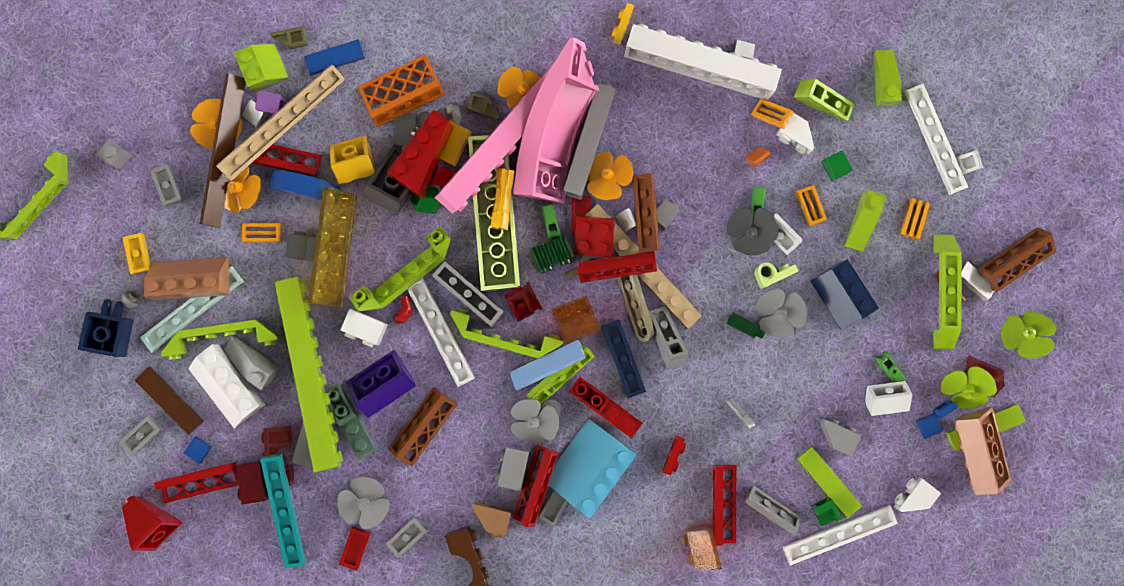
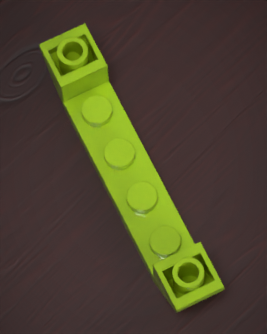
(58, 165)
(949, 291)
(366, 300)
(462, 321)
(177, 344)

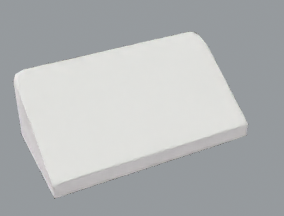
(787, 237)
(977, 283)

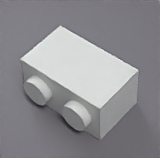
(363, 327)
(888, 398)

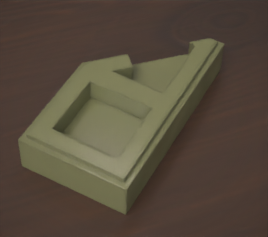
(291, 37)
(482, 105)

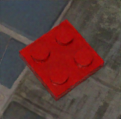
(594, 236)

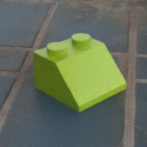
(261, 66)

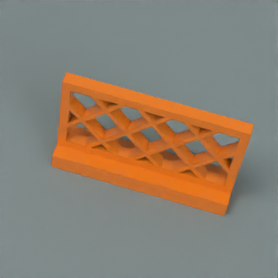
(406, 101)

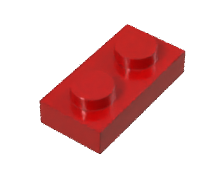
(678, 447)

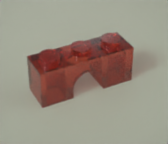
(273, 440)

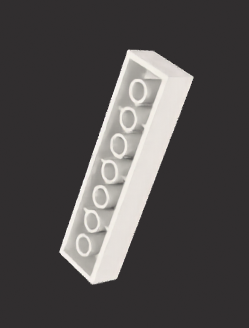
(702, 62)

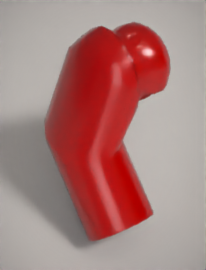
(405, 312)

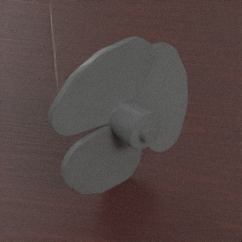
(407, 128)
(757, 230)

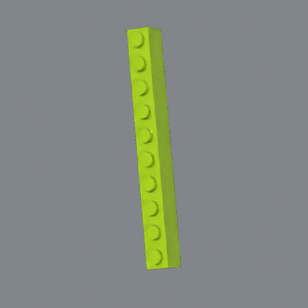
(308, 375)

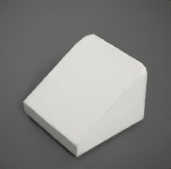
(745, 49)
(253, 116)
(969, 162)
(626, 220)

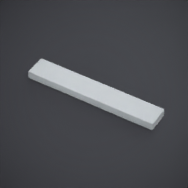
(936, 139)
(440, 332)
(839, 535)

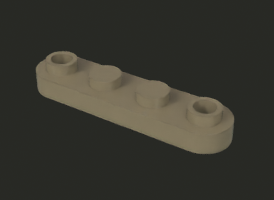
(637, 307)

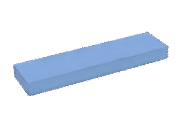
(547, 365)

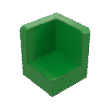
(837, 165)
(429, 203)
(826, 512)

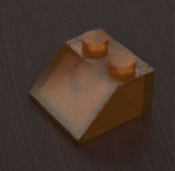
(575, 319)
(702, 548)

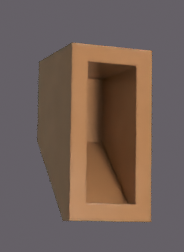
(493, 518)

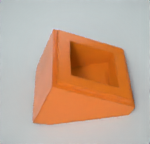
(757, 156)

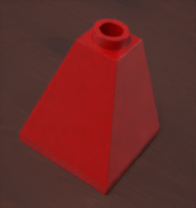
(147, 524)

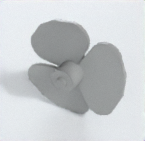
(785, 316)
(535, 425)
(365, 508)

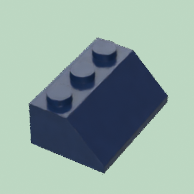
(844, 294)

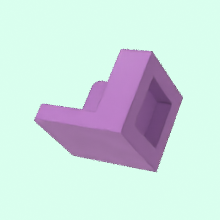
(269, 102)

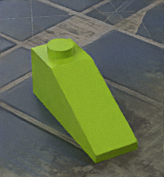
(886, 78)
(821, 97)
(865, 219)

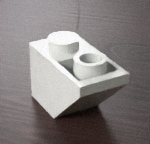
(798, 134)
(917, 496)

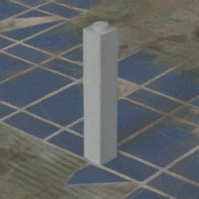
(589, 141)

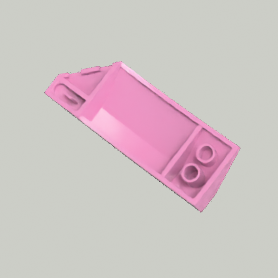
(555, 125)

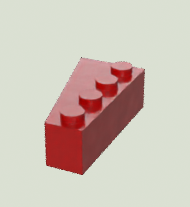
(422, 154)

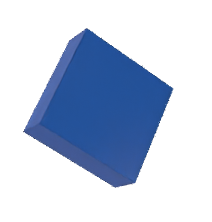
(945, 408)
(929, 425)
(197, 450)

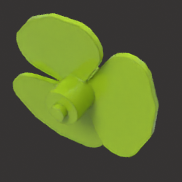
(1022, 334)
(974, 389)

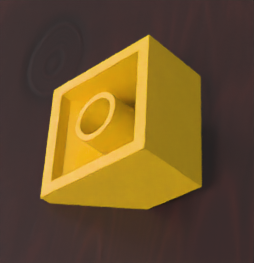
(352, 160)

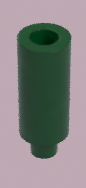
(745, 326)

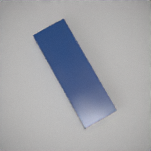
(335, 56)

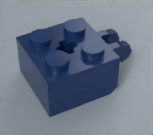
(96, 325)

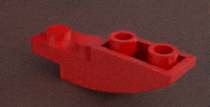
(605, 407)

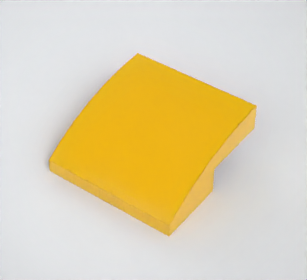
(455, 144)

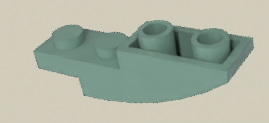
(350, 422)

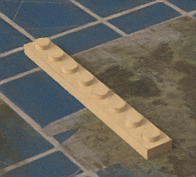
(280, 122)
(655, 280)

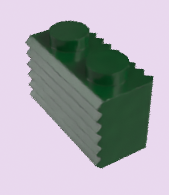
(552, 253)

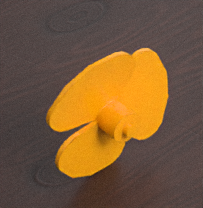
(516, 84)
(207, 113)
(604, 178)
(242, 193)

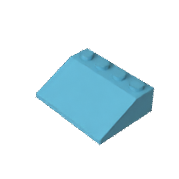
(590, 468)

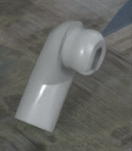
(455, 112)

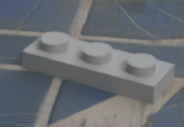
(773, 510)

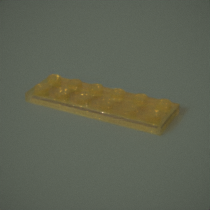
(332, 247)

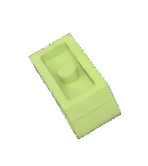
(774, 276)

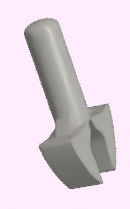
(745, 419)

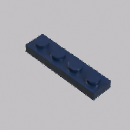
(623, 358)

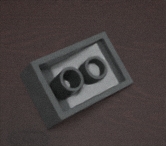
(383, 188)

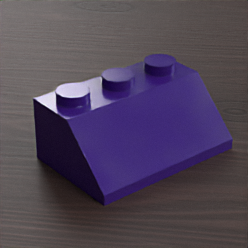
(380, 384)

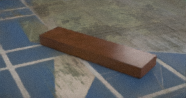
(169, 400)

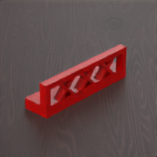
(290, 166)
(617, 267)
(194, 476)
(539, 486)
(717, 516)

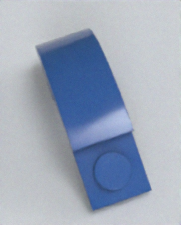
(299, 184)

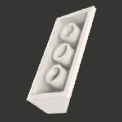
(225, 385)

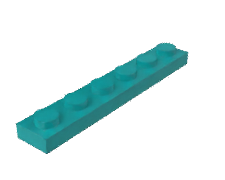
(283, 510)

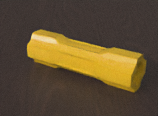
(504, 184)

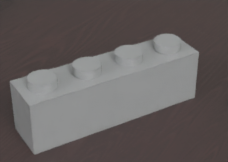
(468, 294)

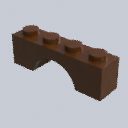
(462, 544)

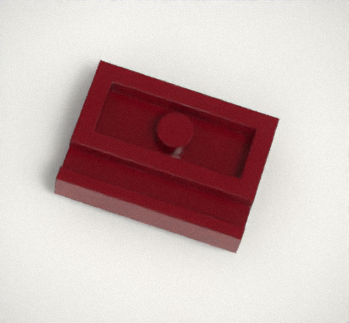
(522, 301)

